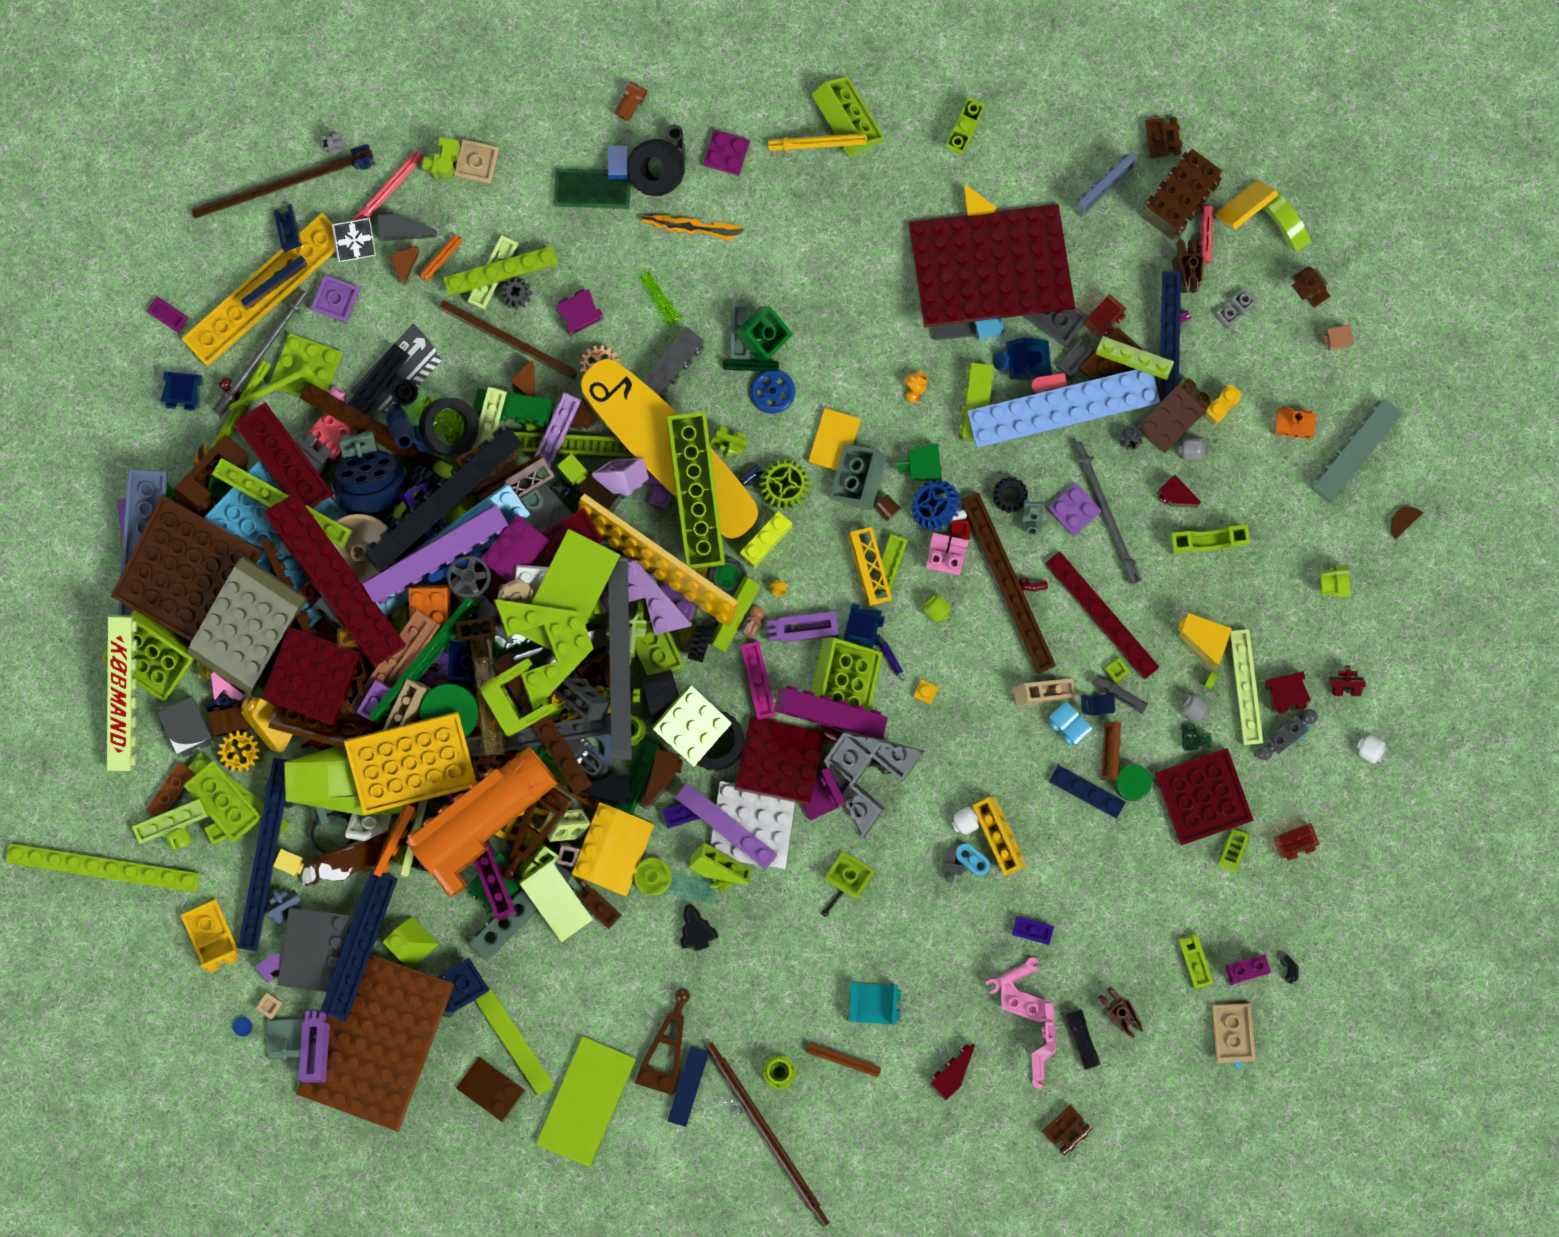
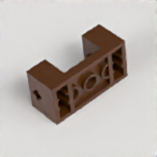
(190, 489)

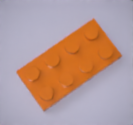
(392, 844)

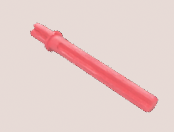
(389, 186)

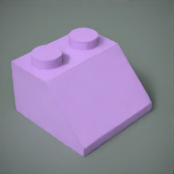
(622, 475)

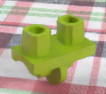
(727, 443)

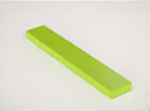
(515, 1043)

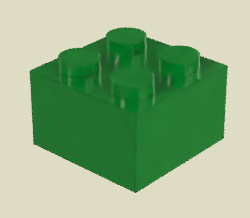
(763, 333)

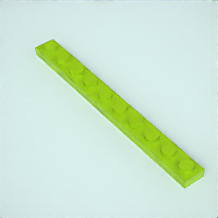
(103, 868)

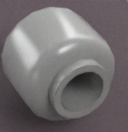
(1193, 449)
(1194, 707)

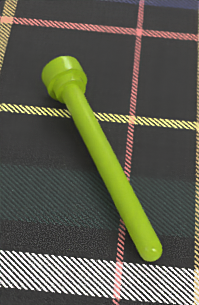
(304, 371)

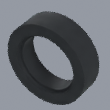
(470, 426)

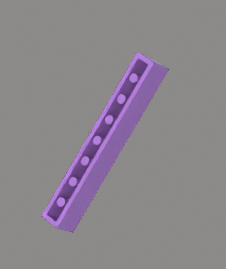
(435, 553)

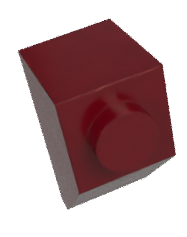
(1177, 494)

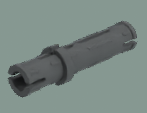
(1119, 693)

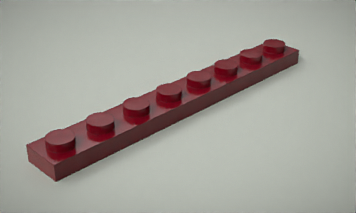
(1102, 615)

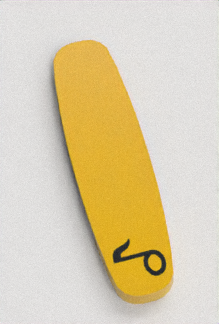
(640, 423)

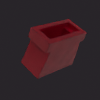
(1288, 692)

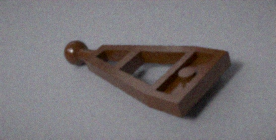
(555, 802)
(657, 1079)

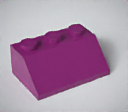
(515, 546)

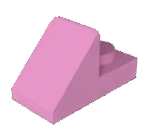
(220, 684)

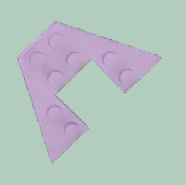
(662, 611)

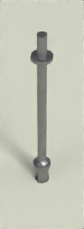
(229, 396)
(1128, 563)

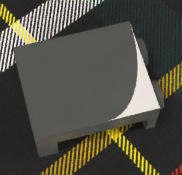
(185, 727)

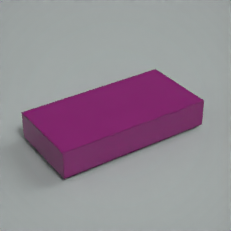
(167, 314)

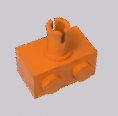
(1295, 423)

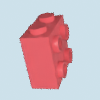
(329, 432)

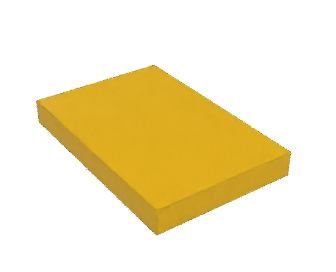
(1246, 204)
(831, 436)

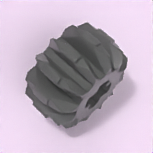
(523, 293)

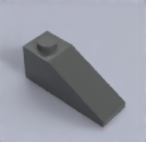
(398, 227)

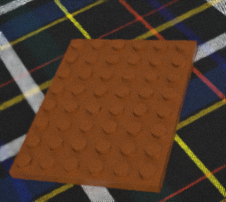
(382, 1044)

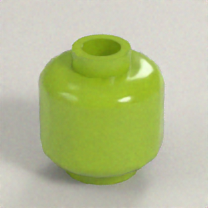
(937, 608)

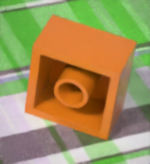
(431, 600)

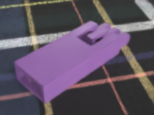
(810, 627)
(314, 1055)

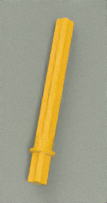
(817, 142)

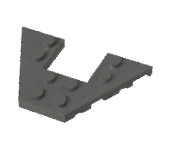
(849, 761)

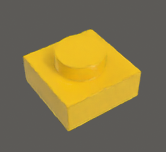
(925, 692)

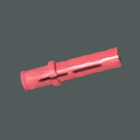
(1206, 233)

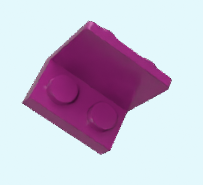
(825, 796)

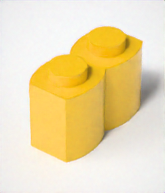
(1218, 408)

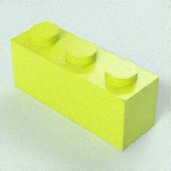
(766, 539)

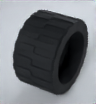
(659, 693)
(735, 752)

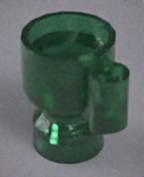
(1192, 740)

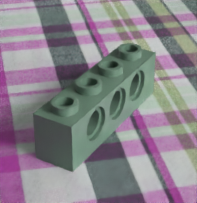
(487, 949)

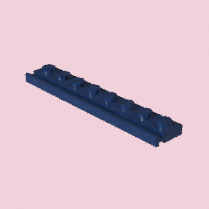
(358, 946)

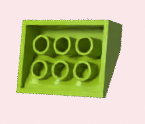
(159, 656)
(846, 672)

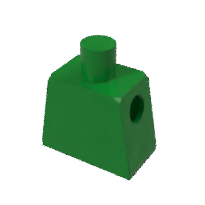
(922, 464)

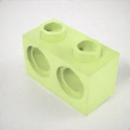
(570, 827)

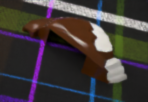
(343, 862)

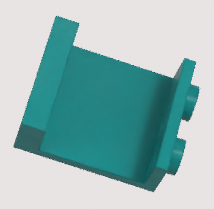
(874, 1003)

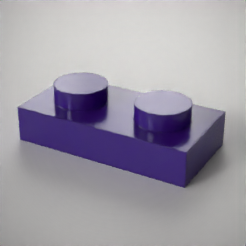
(678, 816)
(1032, 930)

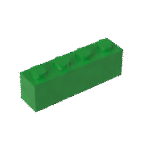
(520, 408)

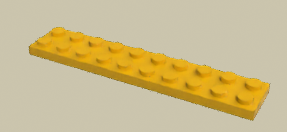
(231, 319)
(660, 562)

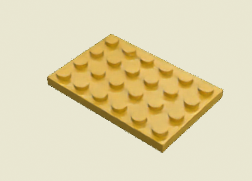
(410, 763)

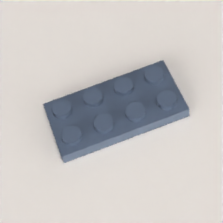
(1100, 188)

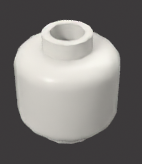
(1372, 749)
(966, 821)

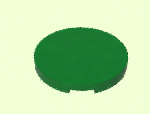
(450, 699)

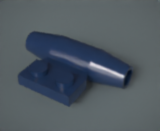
(402, 431)

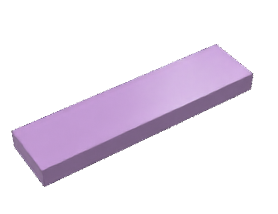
(558, 428)

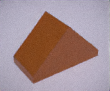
(404, 262)
(525, 380)

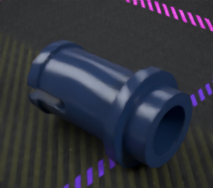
(748, 477)

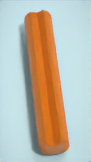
(441, 257)

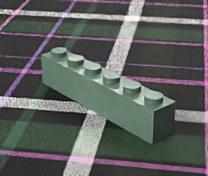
(1356, 451)

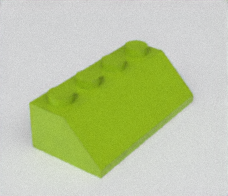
(847, 113)

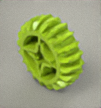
(777, 482)

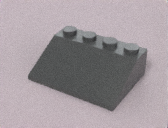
(311, 948)

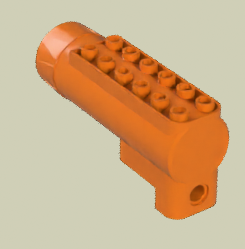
(460, 830)

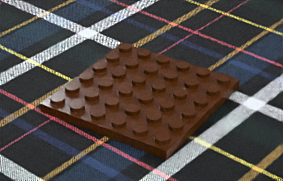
(180, 567)

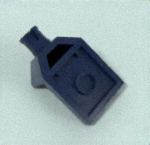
(467, 986)

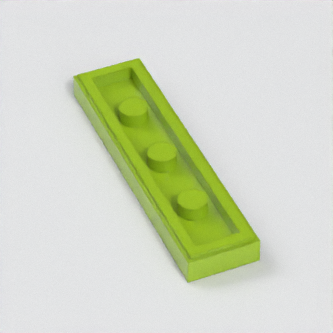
(744, 595)

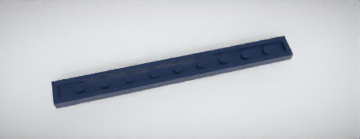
(264, 858)

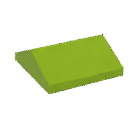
(849, 875)

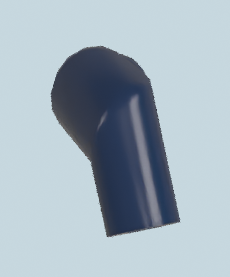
(221, 701)

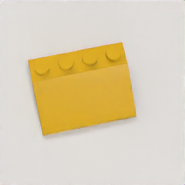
(612, 849)

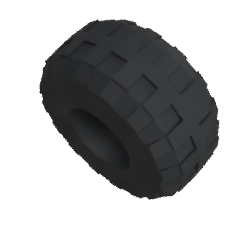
(639, 171)

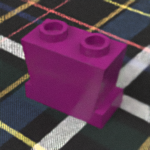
(579, 311)
(1248, 969)

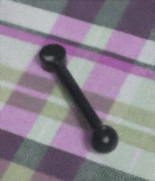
(825, 912)

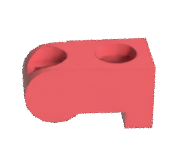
(1048, 383)

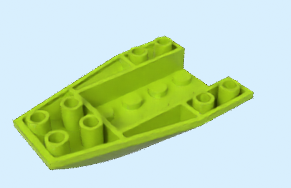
(325, 782)

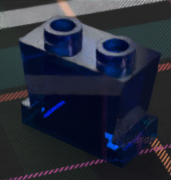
(182, 390)
(863, 626)

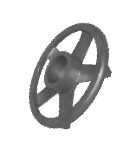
(468, 577)

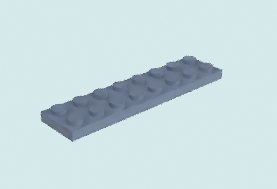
(142, 496)

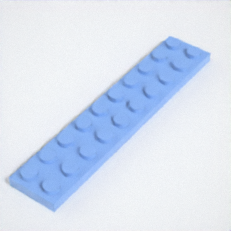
(1062, 407)

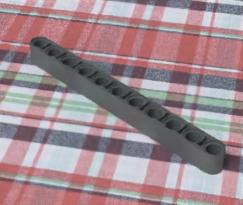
(620, 661)

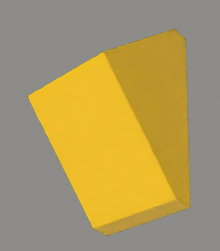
(976, 204)

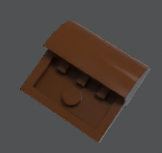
(596, 668)

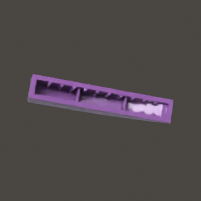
(726, 826)

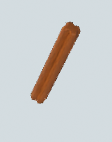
(843, 1059)

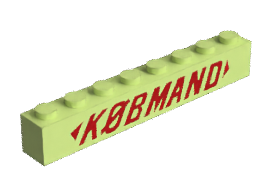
(121, 693)

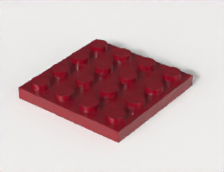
(311, 676)
(779, 760)
(1204, 797)

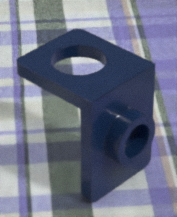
(363, 163)
(1098, 704)

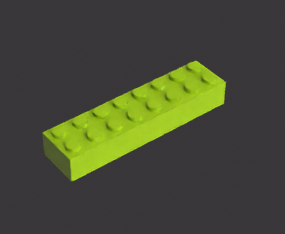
(695, 490)

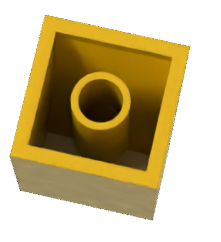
(1204, 638)
(258, 715)

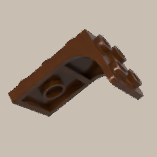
(1175, 414)

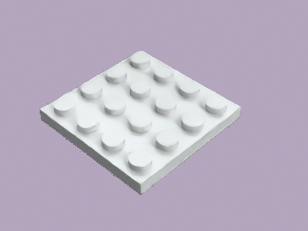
(762, 816)

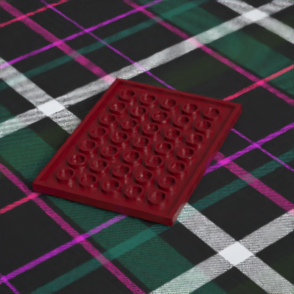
(991, 265)

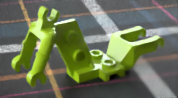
(637, 632)

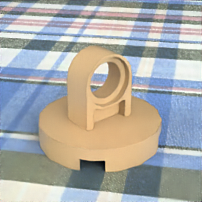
(516, 591)

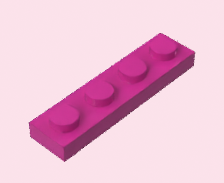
(758, 680)

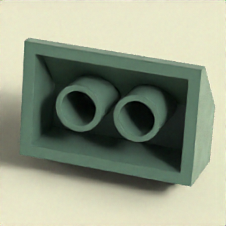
(858, 476)

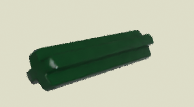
(750, 365)

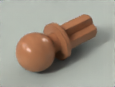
(753, 622)

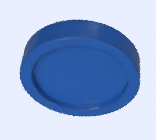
(1001, 360)
(242, 1026)

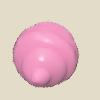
(337, 392)

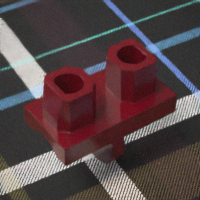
(1355, 683)

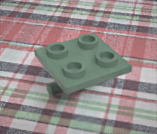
(284, 1039)

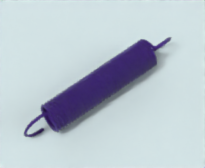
(891, 658)

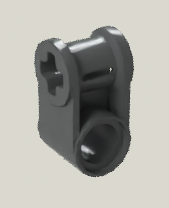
(678, 142)

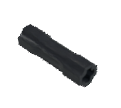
(1079, 1027)

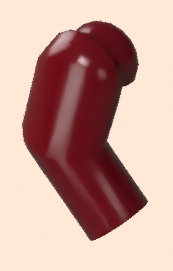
(225, 386)

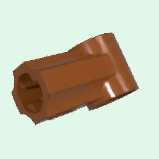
(632, 97)

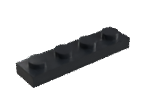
(379, 379)

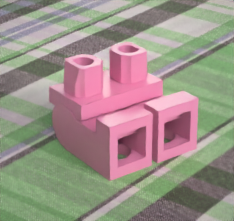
(946, 562)

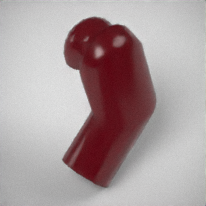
(1033, 587)
(830, 734)

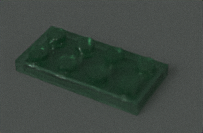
(590, 189)

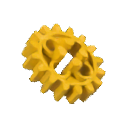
(242, 742)

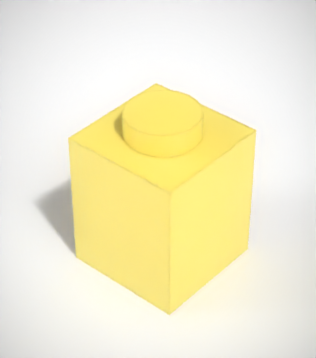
(289, 863)

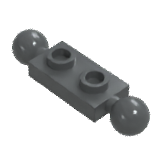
(1287, 734)

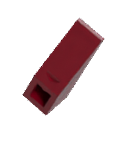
(952, 1077)

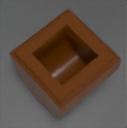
(887, 507)

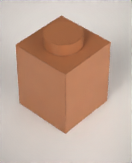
(1338, 338)

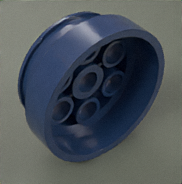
(369, 482)

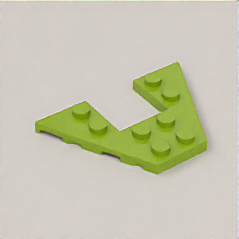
(566, 637)

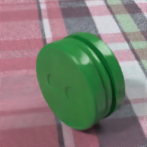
(1133, 782)

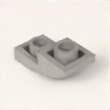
(1235, 308)

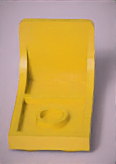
(211, 936)

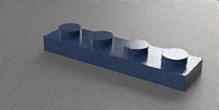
(1087, 792)

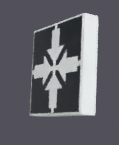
(353, 239)

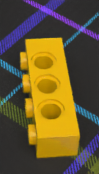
(999, 836)

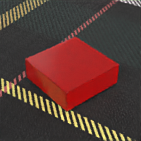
(960, 529)

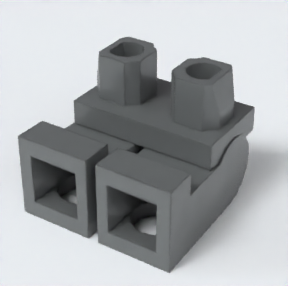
(317, 459)

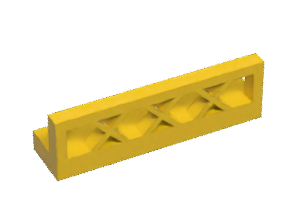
(862, 568)

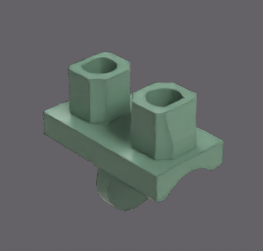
(357, 444)
(1032, 517)

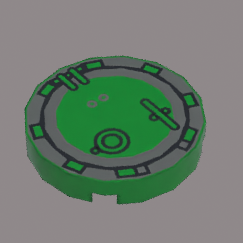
(728, 576)

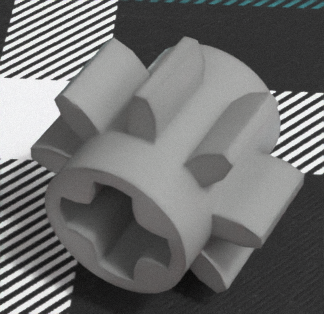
(332, 142)

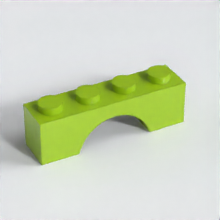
(1223, 539)

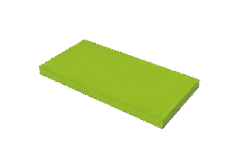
(573, 580)
(586, 1101)

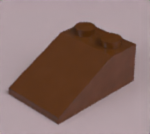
(663, 774)
(490, 1089)

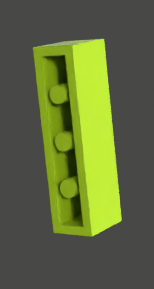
(977, 394)

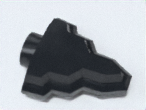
(696, 930)

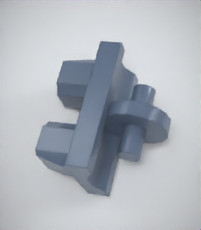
(276, 910)

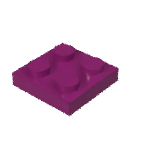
(726, 153)

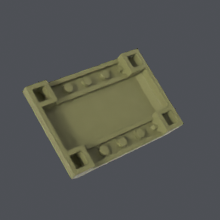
(246, 624)

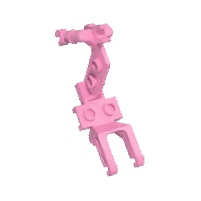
(1031, 1008)

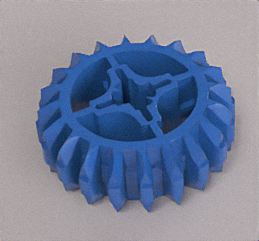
(941, 508)

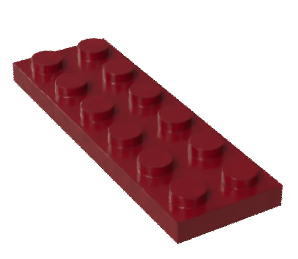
(282, 456)

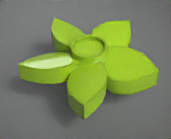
(721, 885)

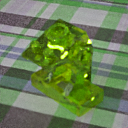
(451, 424)

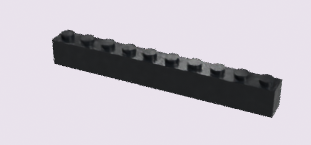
(442, 499)

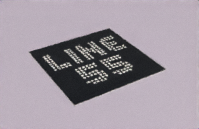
(562, 488)

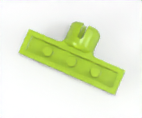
(172, 824)

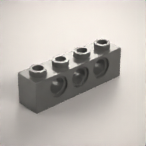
(582, 697)

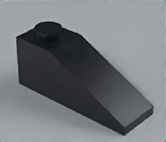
(609, 790)

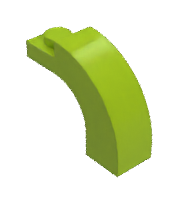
(1288, 222)

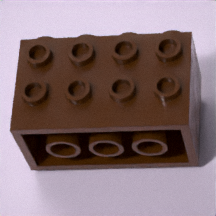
(1182, 194)

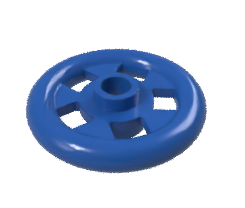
(780, 405)

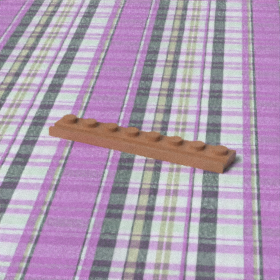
(416, 636)

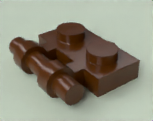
(1157, 137)
(1063, 1125)

